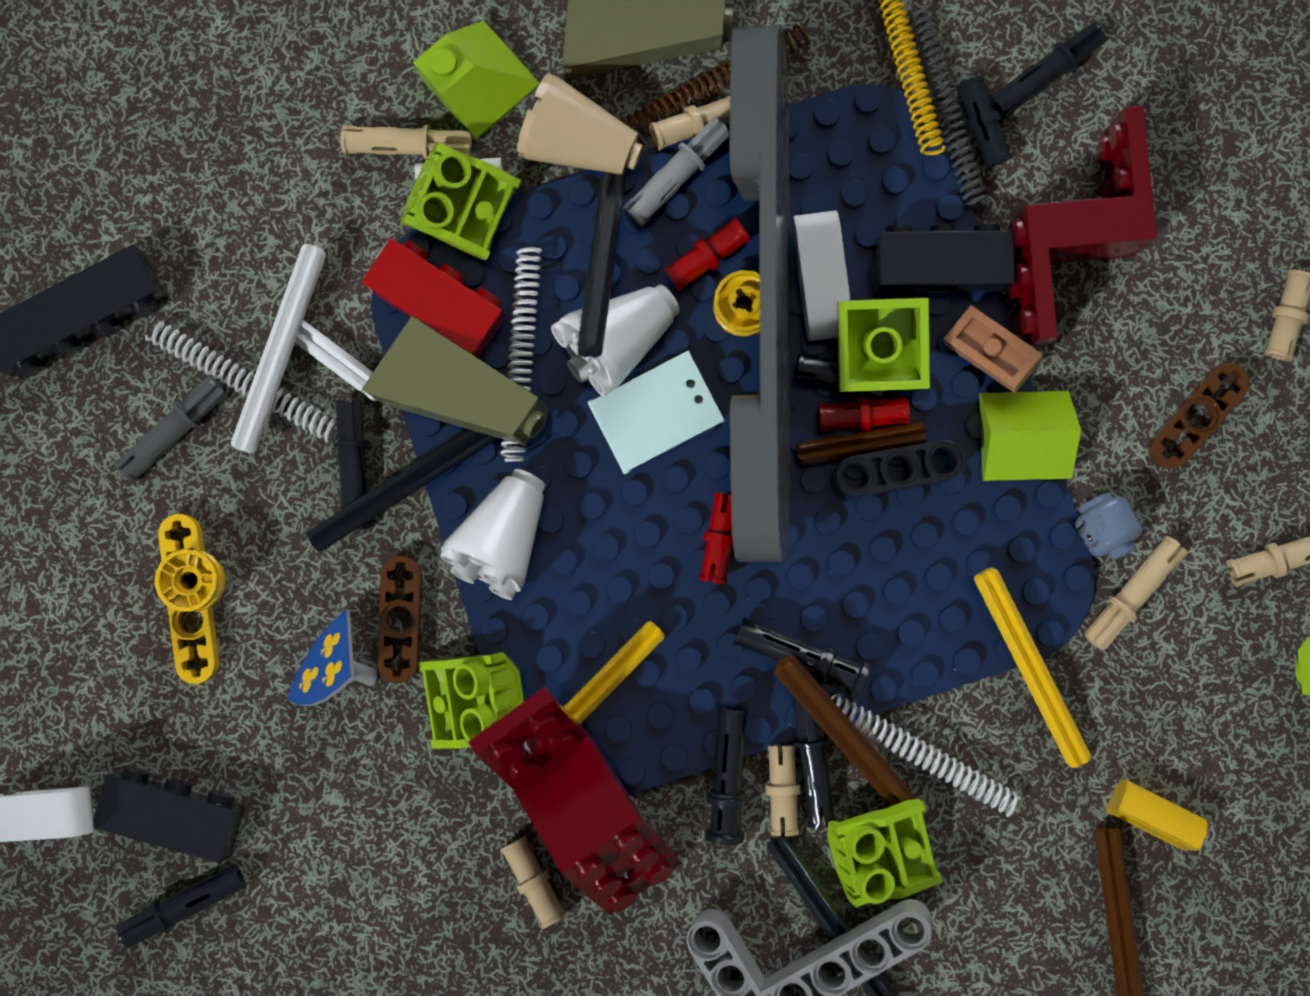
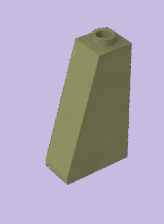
(637, 32)
(448, 384)

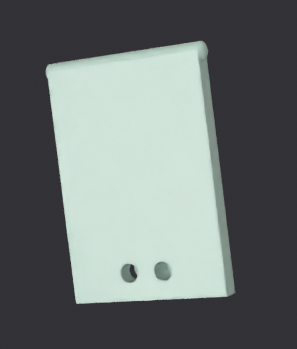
(656, 412)

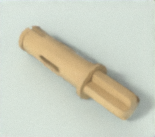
(401, 140)
(1135, 593)

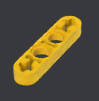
(178, 633)

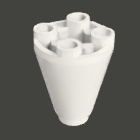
(631, 330)
(498, 536)

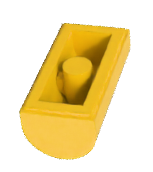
(1157, 816)

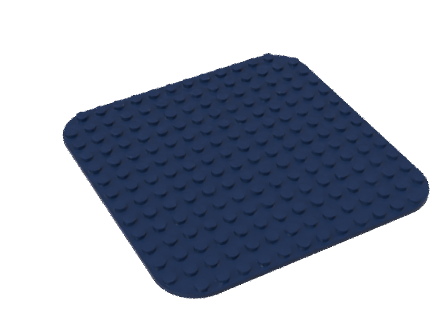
(615, 549)

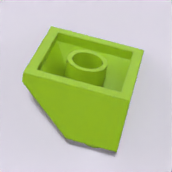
(475, 76)
(883, 344)

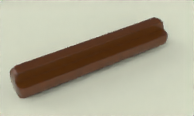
(859, 443)

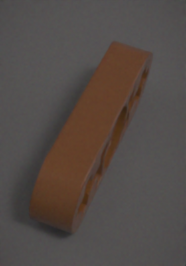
(1210, 384)
(385, 607)

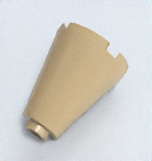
(576, 131)

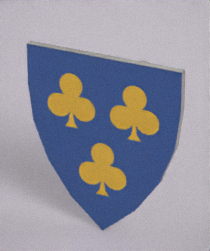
(329, 666)

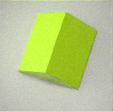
(1028, 435)

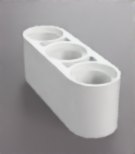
(820, 271)
(46, 814)

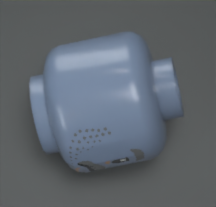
(1108, 526)

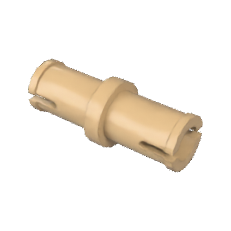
(688, 123)
(1289, 316)
(1273, 561)
(783, 789)
(533, 882)

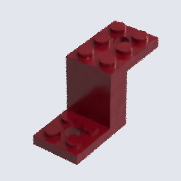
(1083, 229)
(575, 802)

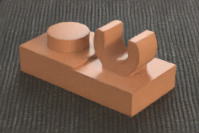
(993, 349)

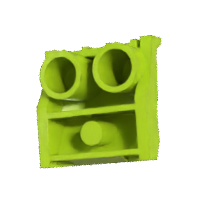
(459, 200)
(468, 696)
(883, 854)

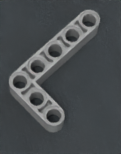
(807, 970)

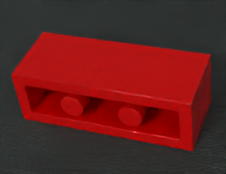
(435, 296)

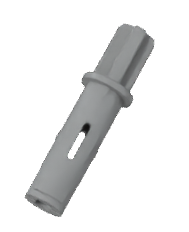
(676, 172)

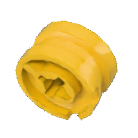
(733, 320)
(177, 593)

